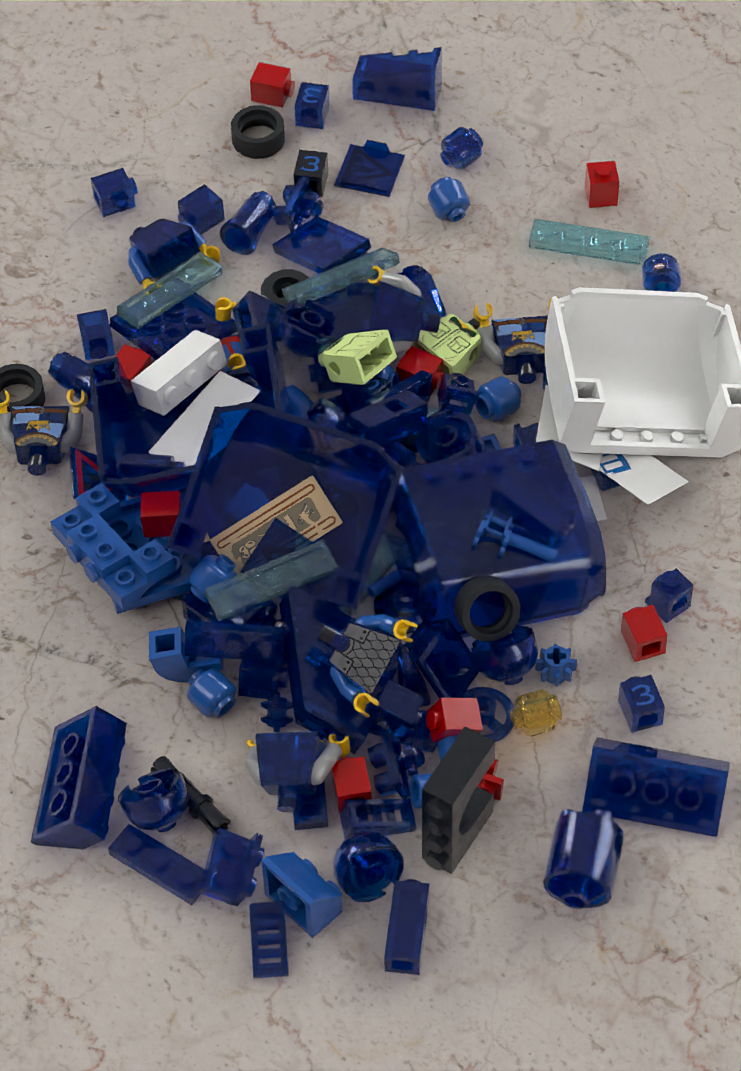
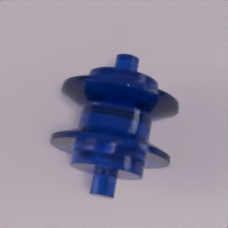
(276, 712)

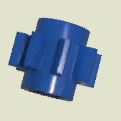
(556, 665)

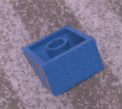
(305, 894)

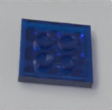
(174, 325)

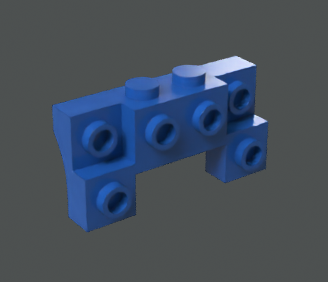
(104, 553)

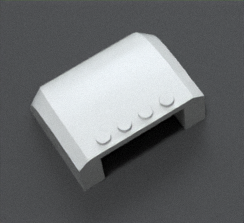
(644, 373)

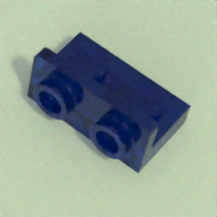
(231, 867)

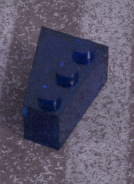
(400, 80)

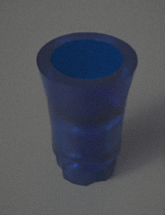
(246, 226)
(71, 374)

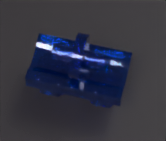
(300, 205)
(398, 762)

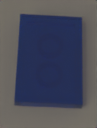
(321, 245)

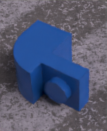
(169, 657)

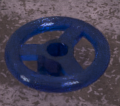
(487, 702)

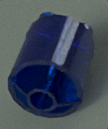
(584, 859)

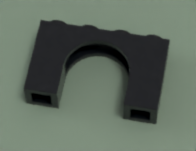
(452, 802)

